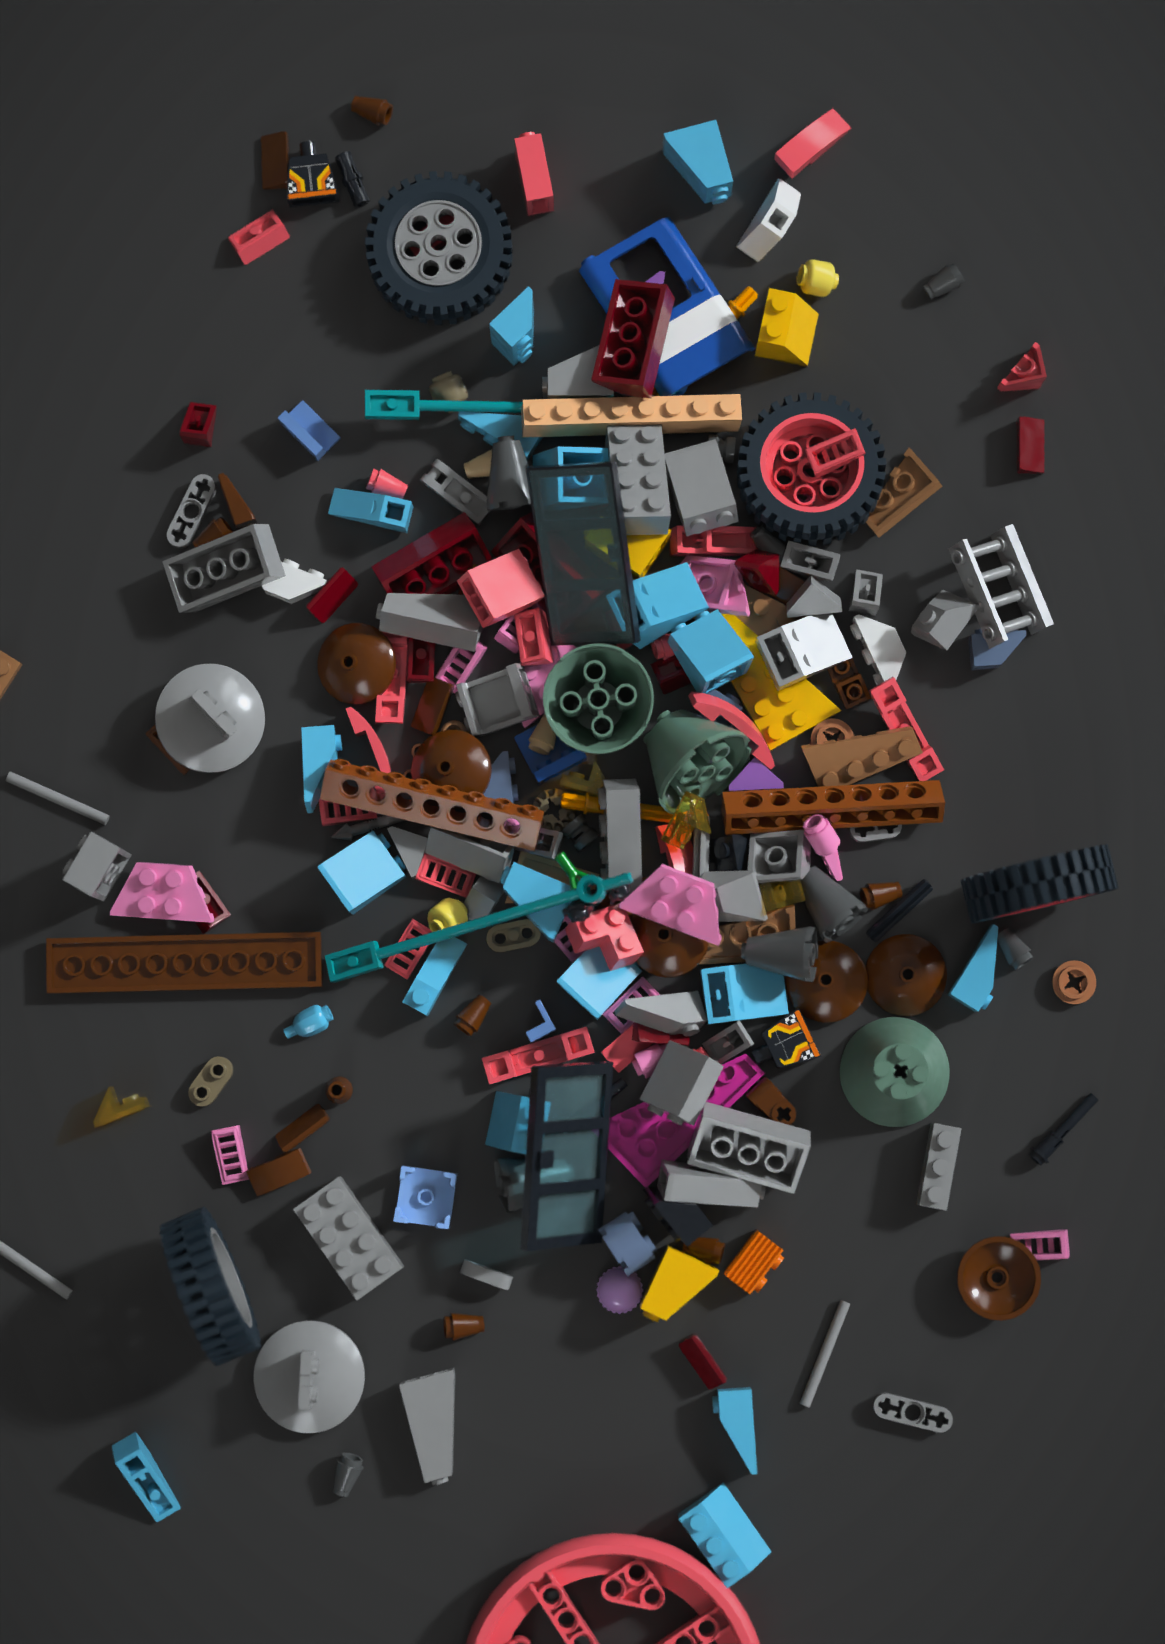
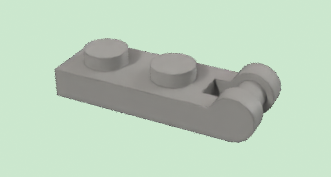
(457, 492)

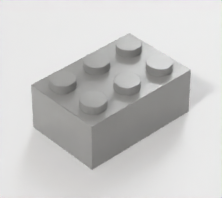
(96, 866)

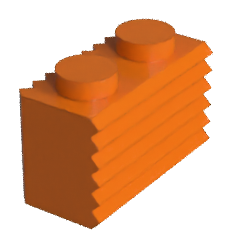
(754, 1262)

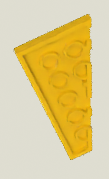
(776, 713)

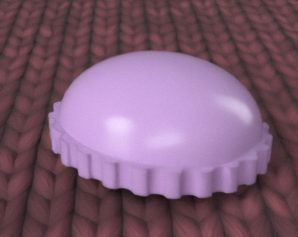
(618, 1291)

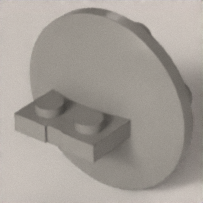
(209, 718)
(309, 1376)

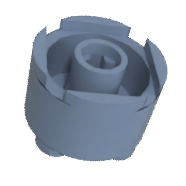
(627, 1243)

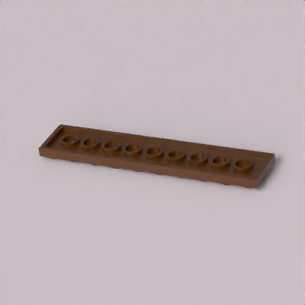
(183, 962)

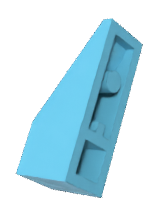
(318, 748)
(434, 975)
(977, 977)
(736, 1415)
(145, 1476)

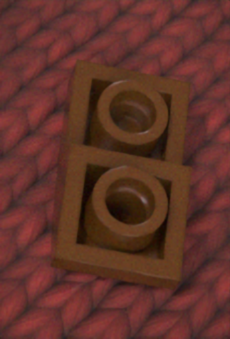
(848, 683)
(278, 1172)

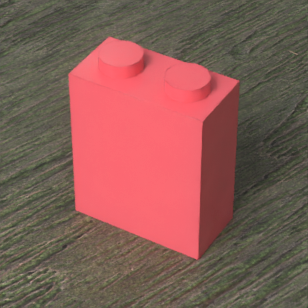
(534, 173)
(501, 588)

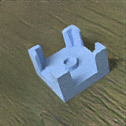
(425, 1197)

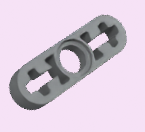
(206, 496)
(934, 1410)

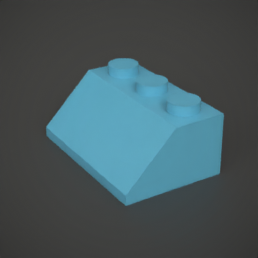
(514, 328)
(724, 1534)

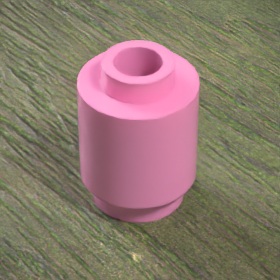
(821, 835)
(648, 1059)

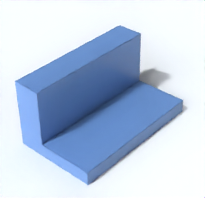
(309, 430)
(543, 1029)

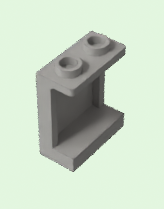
(497, 701)

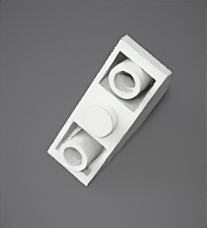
(770, 221)
(296, 583)
(881, 647)

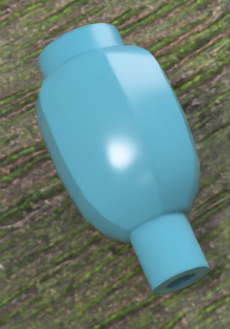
(310, 1022)

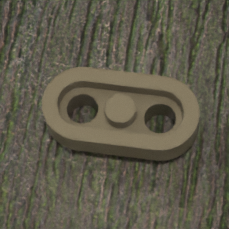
(513, 935)
(210, 1081)

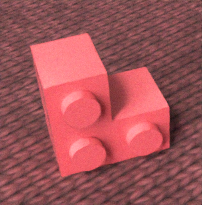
(609, 930)

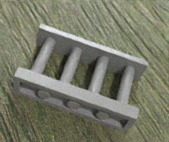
(1020, 576)

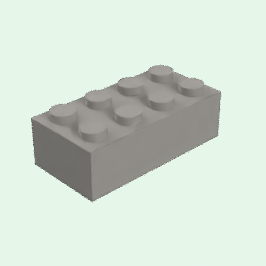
(641, 477)
(223, 568)
(620, 830)
(749, 1147)
(348, 1237)

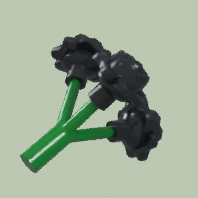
(578, 909)

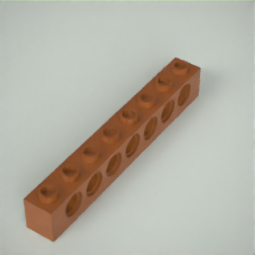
(842, 805)
(418, 810)

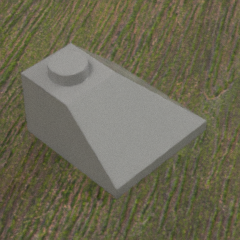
(943, 619)
(779, 856)
(737, 896)

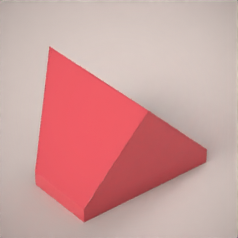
(1027, 373)

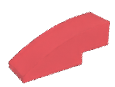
(811, 143)
(712, 543)

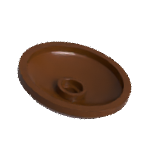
(371, 668)
(467, 757)
(670, 956)
(886, 979)
(842, 995)
(1018, 1282)

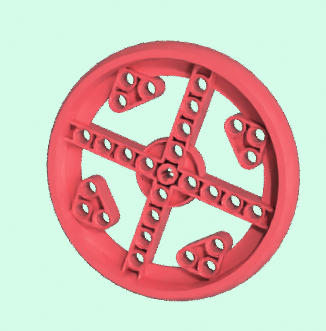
(612, 1556)

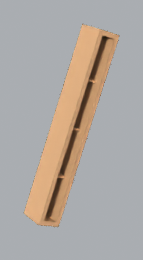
(593, 415)

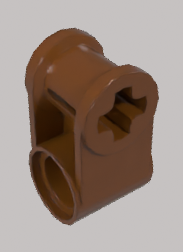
(768, 1099)

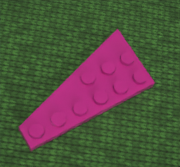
(644, 1139)

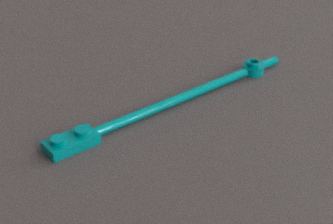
(407, 405)
(368, 956)

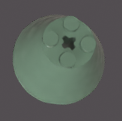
(601, 674)
(693, 756)
(869, 1070)

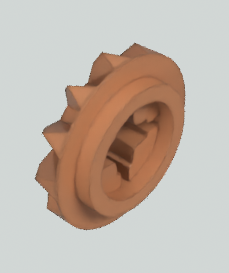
(830, 727)
(1086, 985)

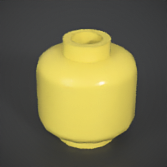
(817, 278)
(447, 914)

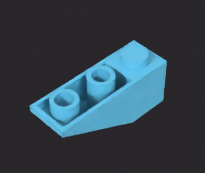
(496, 426)
(372, 509)

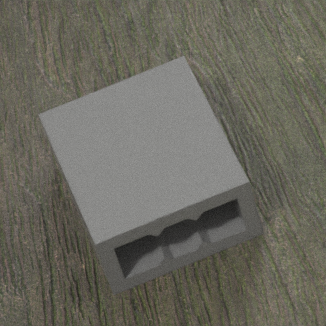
(681, 1084)

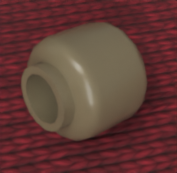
(448, 387)

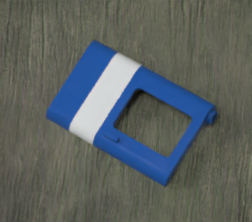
(700, 330)

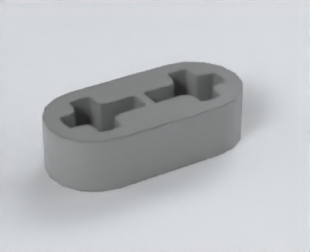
(875, 835)
(486, 1274)

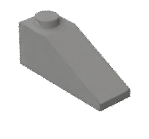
(667, 1013)

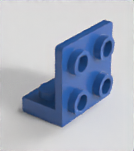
(549, 766)

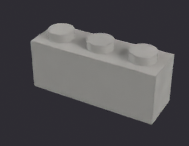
(470, 853)
(938, 1166)

